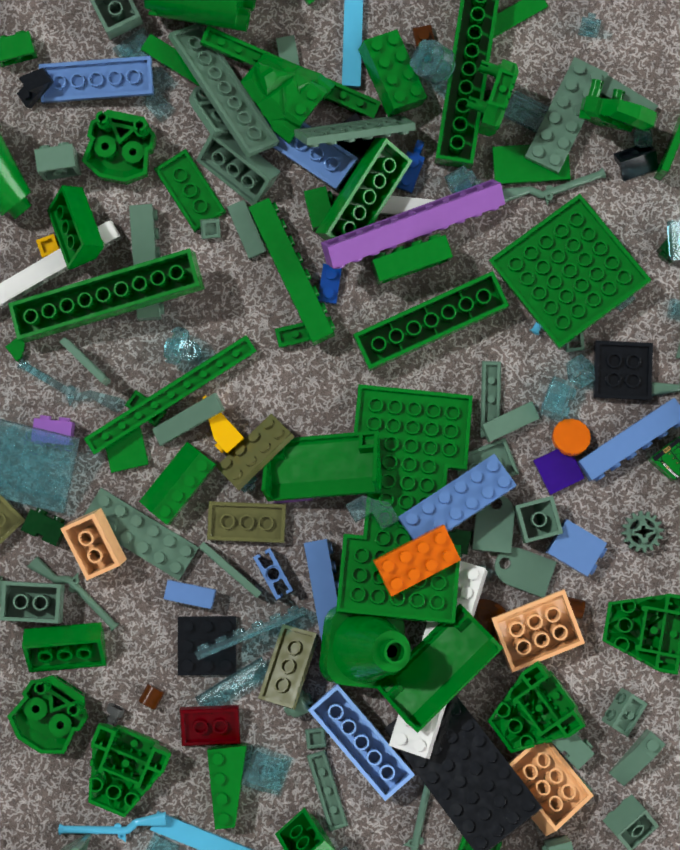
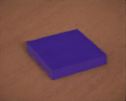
(558, 470)

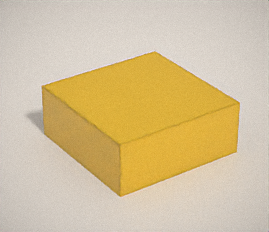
(47, 245)

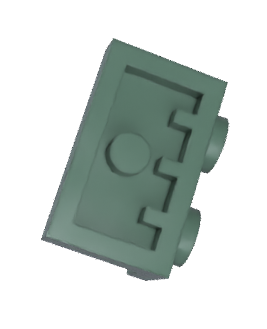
(624, 712)

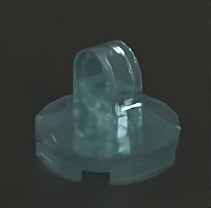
(177, 347)

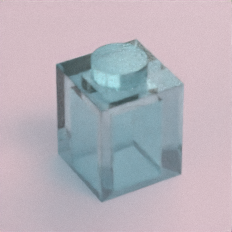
(460, 179)

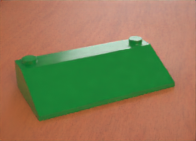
(324, 467)
(439, 668)

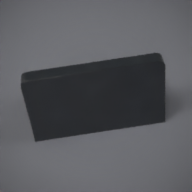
(636, 161)

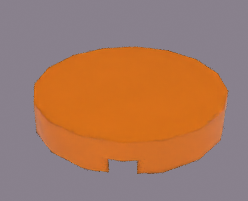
(571, 437)

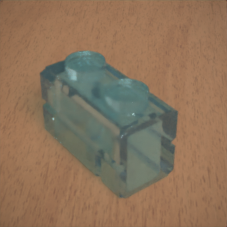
(557, 398)

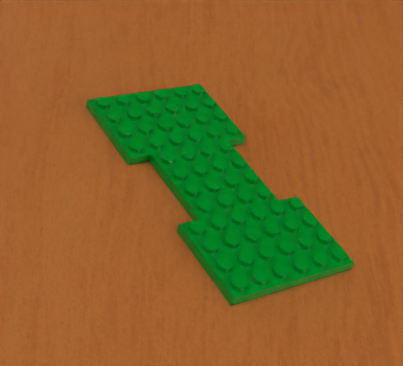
(419, 442)

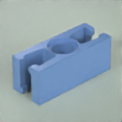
(270, 582)
(189, 594)

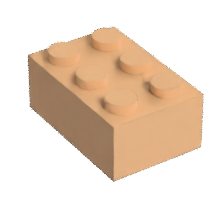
(93, 544)

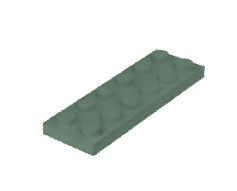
(562, 119)
(356, 129)
(145, 535)

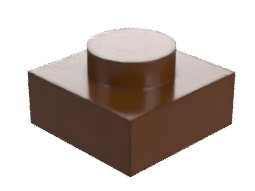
(422, 33)

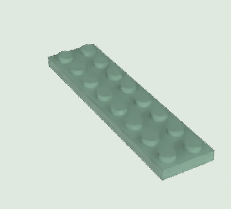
(224, 91)

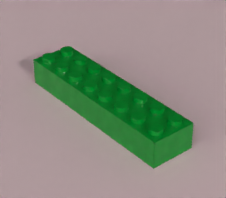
(430, 321)

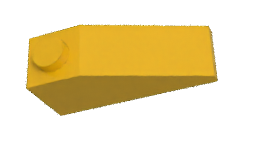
(224, 433)

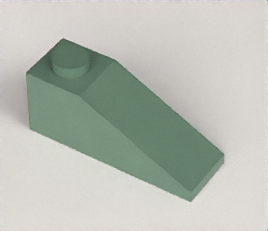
(637, 757)

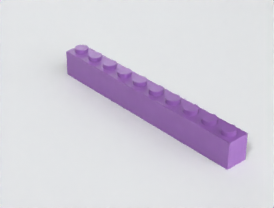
(412, 224)

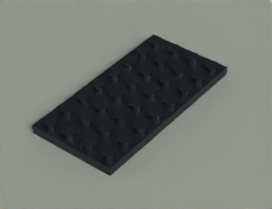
(473, 780)

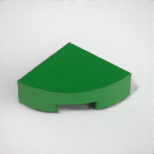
(16, 349)

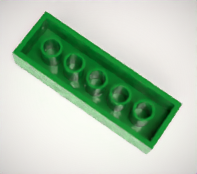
(366, 189)

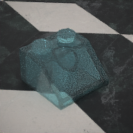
(266, 770)

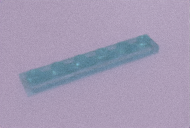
(241, 634)

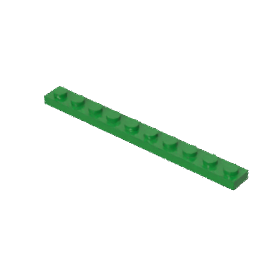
(250, 54)
(170, 395)

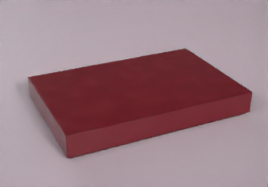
(210, 725)

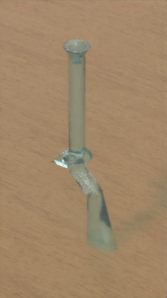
(104, 399)

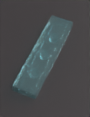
(234, 684)

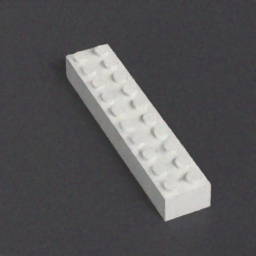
(405, 737)

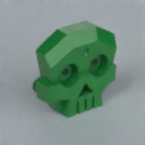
(494, 108)
(615, 111)
(116, 162)
(41, 728)

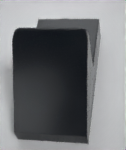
(35, 85)

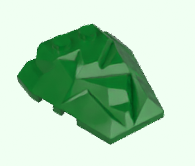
(285, 93)
(646, 630)
(535, 711)
(123, 767)

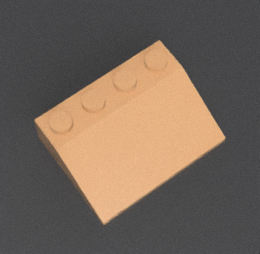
(537, 630)
(552, 785)

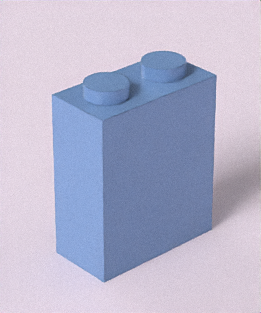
(577, 548)

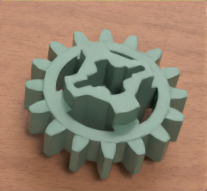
(641, 523)

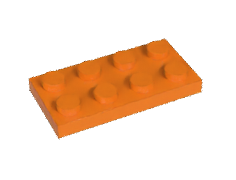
(416, 560)

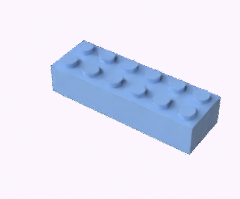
(361, 741)

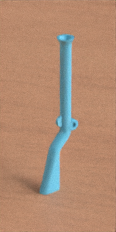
(151, 820)

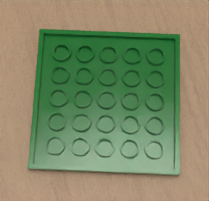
(569, 271)

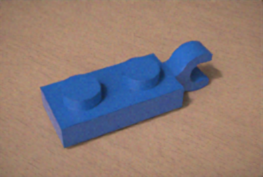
(410, 177)
(329, 284)

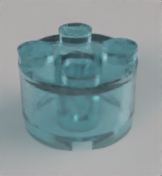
(433, 61)

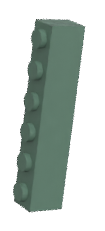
(145, 249)

